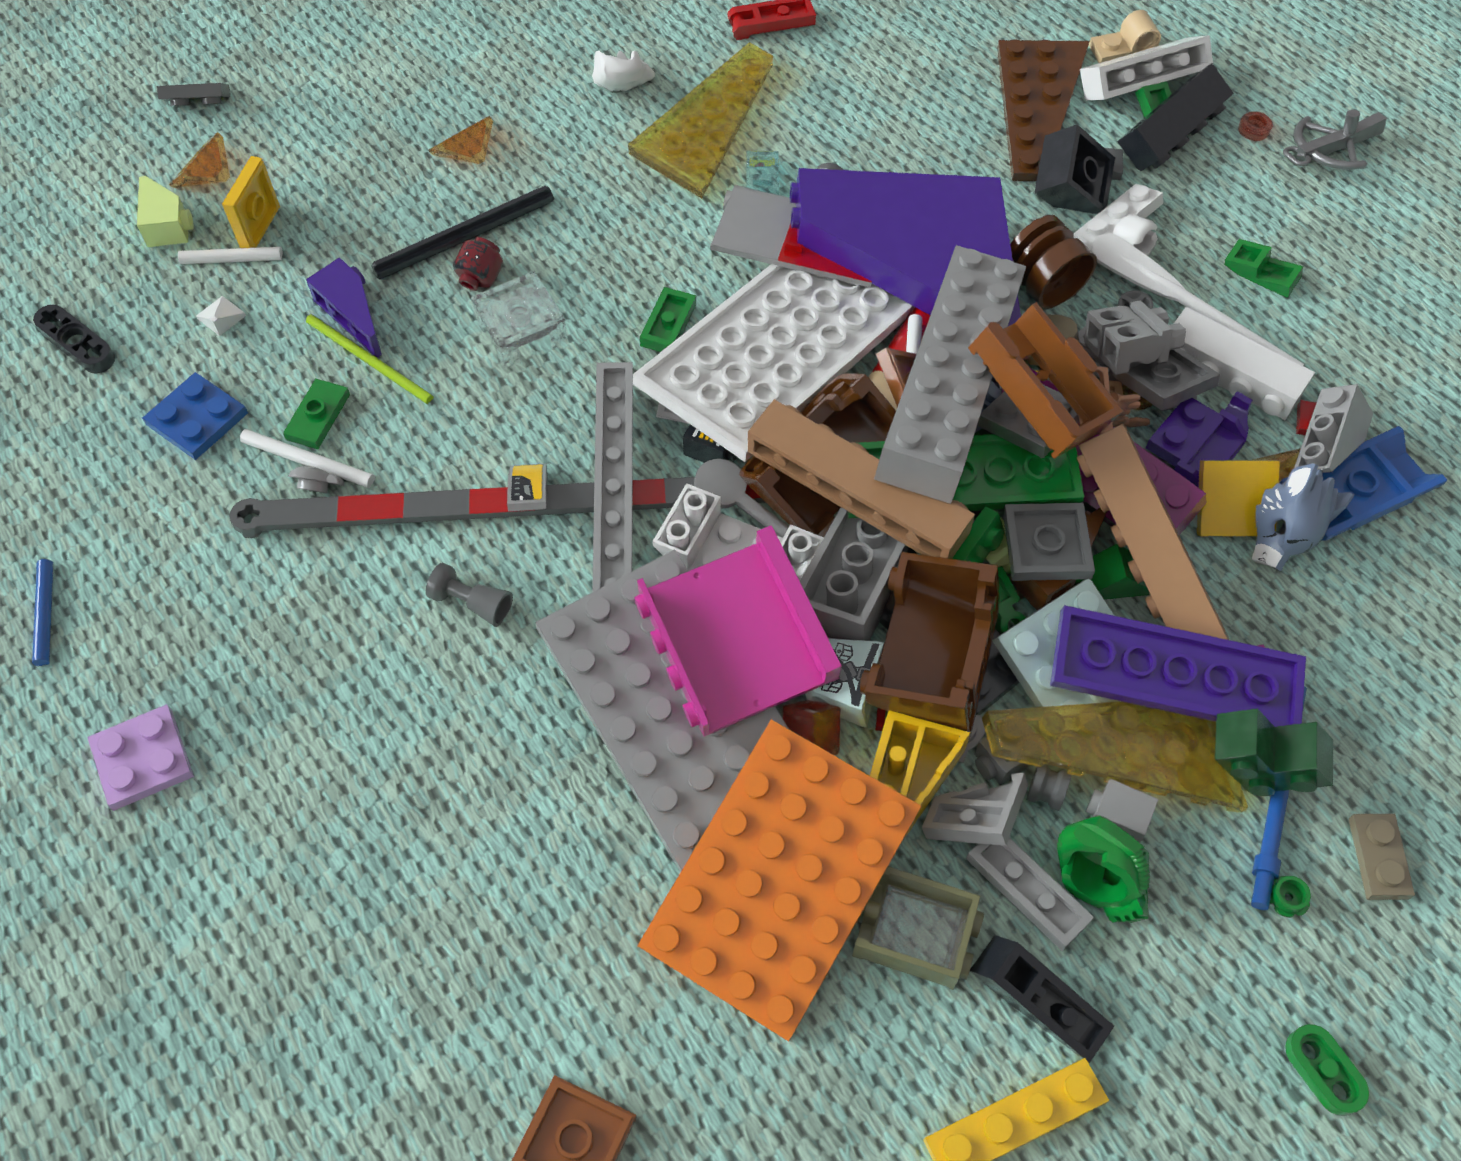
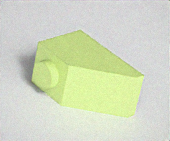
(161, 215)

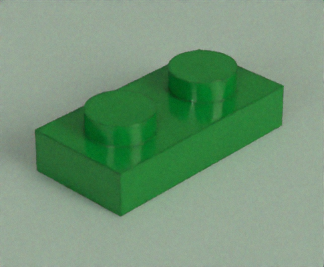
(667, 319)
(984, 537)

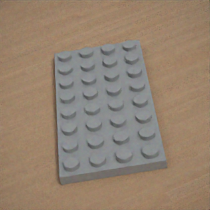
(640, 716)

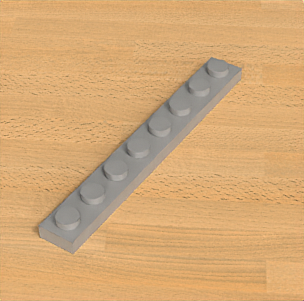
(613, 473)

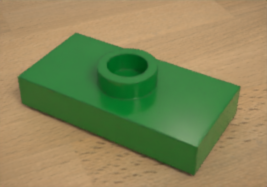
(316, 413)

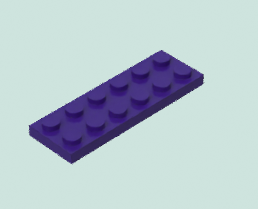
(1174, 668)

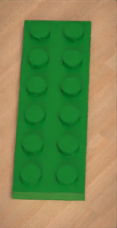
(1008, 474)

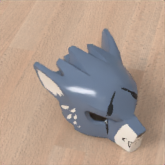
(1305, 506)

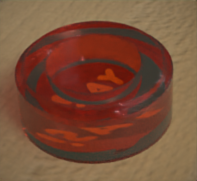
(1255, 126)

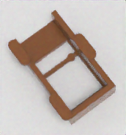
(1063, 363)

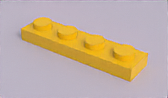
(1020, 1116)

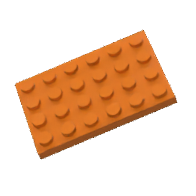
(779, 879)

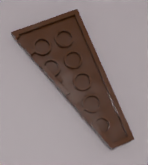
(1036, 94)

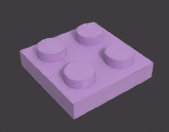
(140, 757)

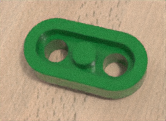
(1326, 1069)

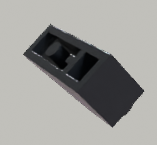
(1041, 996)

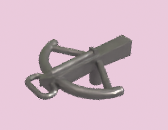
(1335, 140)

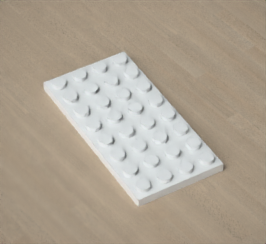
(765, 343)

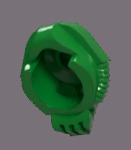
(1100, 850)

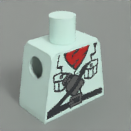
(845, 692)

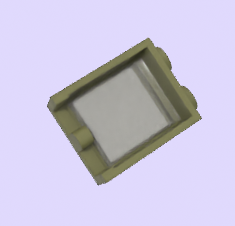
(920, 928)

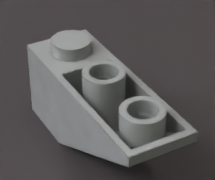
(1336, 427)

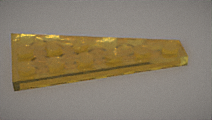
(699, 129)
(1119, 742)

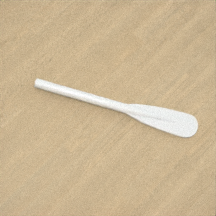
(1143, 271)

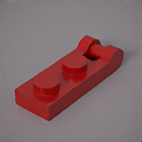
(770, 17)

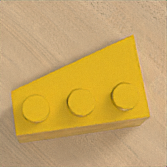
(917, 756)

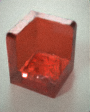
(815, 722)

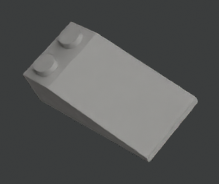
(851, 577)

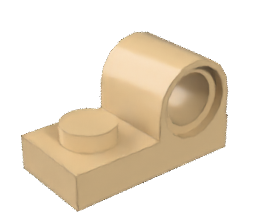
(1135, 35)

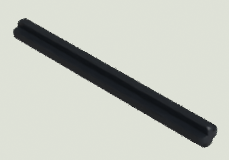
(462, 232)

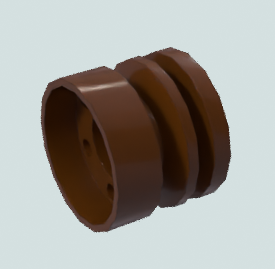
(1053, 261)

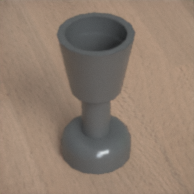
(485, 601)

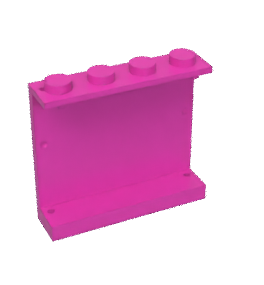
(738, 635)

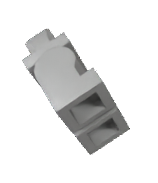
(1132, 335)

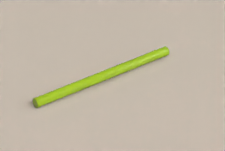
(370, 359)

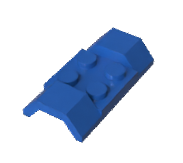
(1381, 480)

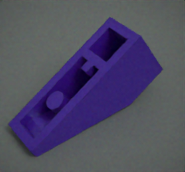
(342, 295)

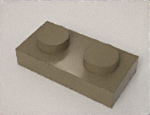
(1381, 857)

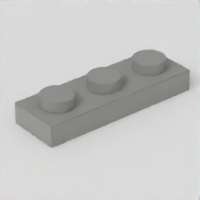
(1031, 891)

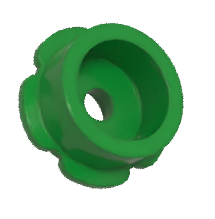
(1299, 892)

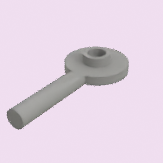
(723, 479)

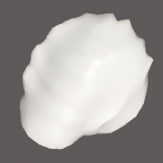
(620, 72)

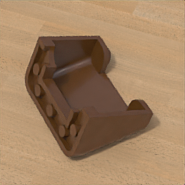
(854, 412)
(936, 640)

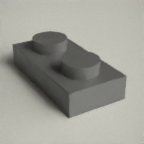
(180, 94)

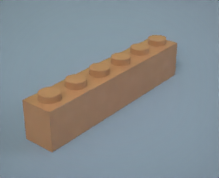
(846, 477)
(1148, 533)

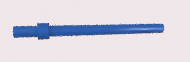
(1267, 864)

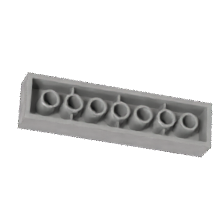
(948, 382)

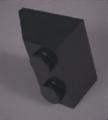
(1074, 171)

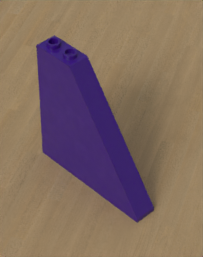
(900, 225)

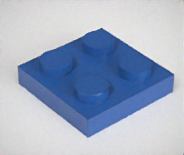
(195, 415)

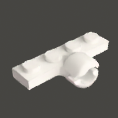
(1126, 219)

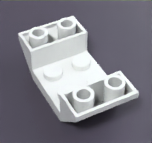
(705, 534)

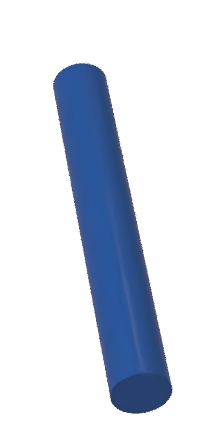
(42, 612)

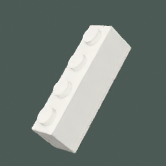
(1146, 68)
(1245, 365)

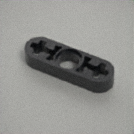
(69, 327)

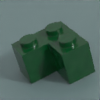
(1273, 757)

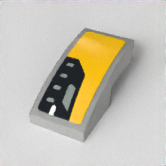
(527, 487)

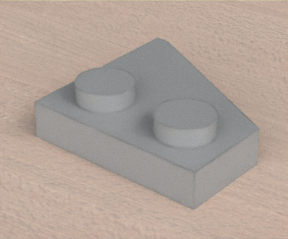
(976, 813)

